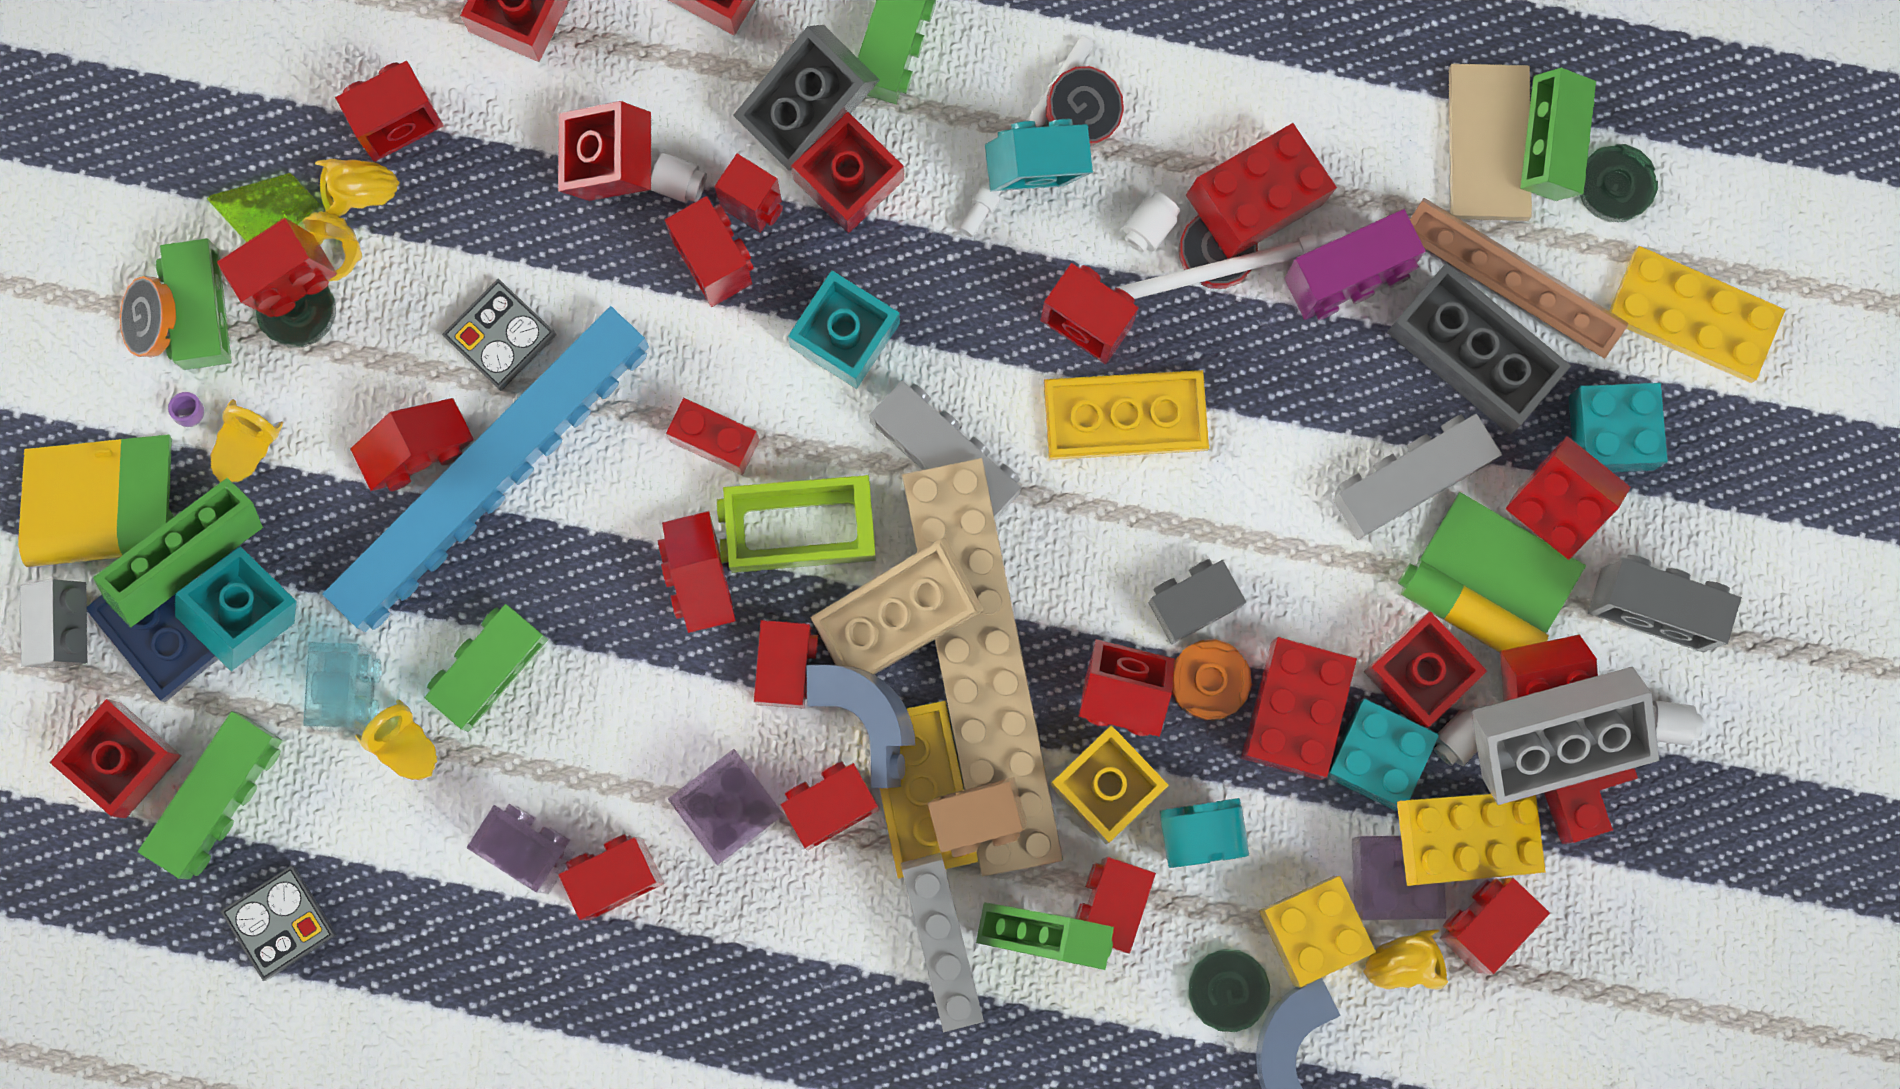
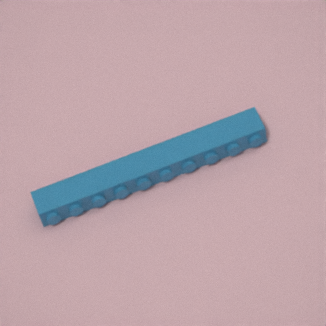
(487, 471)

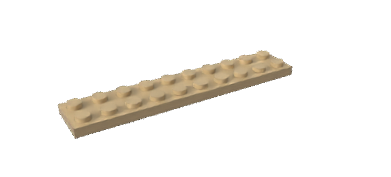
(985, 661)

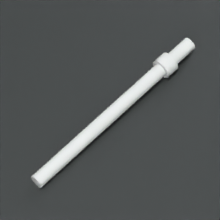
(986, 201)
(1230, 266)

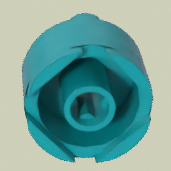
(1204, 833)

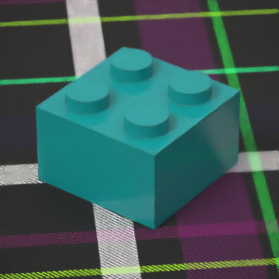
(1038, 156)
(844, 329)
(1620, 425)
(235, 608)
(1381, 754)

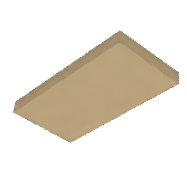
(1488, 141)
(898, 610)

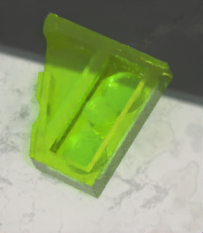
(264, 203)

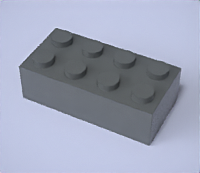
(1478, 349)

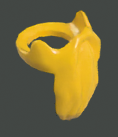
(355, 185)
(330, 226)
(241, 443)
(399, 743)
(1408, 963)

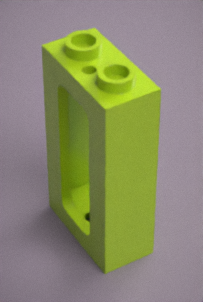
(795, 494)

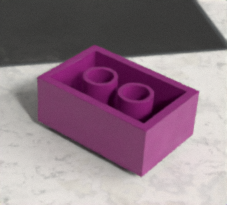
(1355, 266)

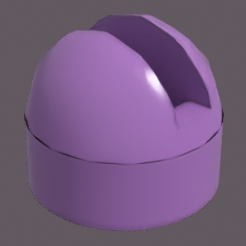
(185, 404)

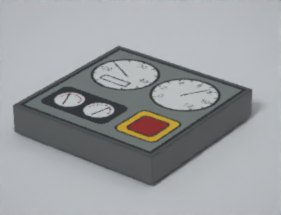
(499, 334)
(278, 923)

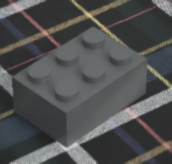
(805, 94)
(1665, 603)

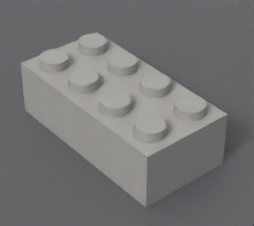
(1565, 735)

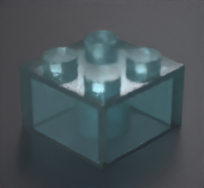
(340, 687)

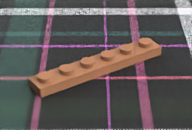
(1517, 279)

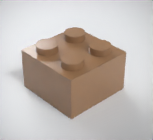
(978, 816)

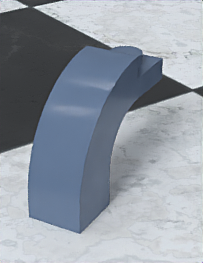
(876, 707)
(1285, 1029)

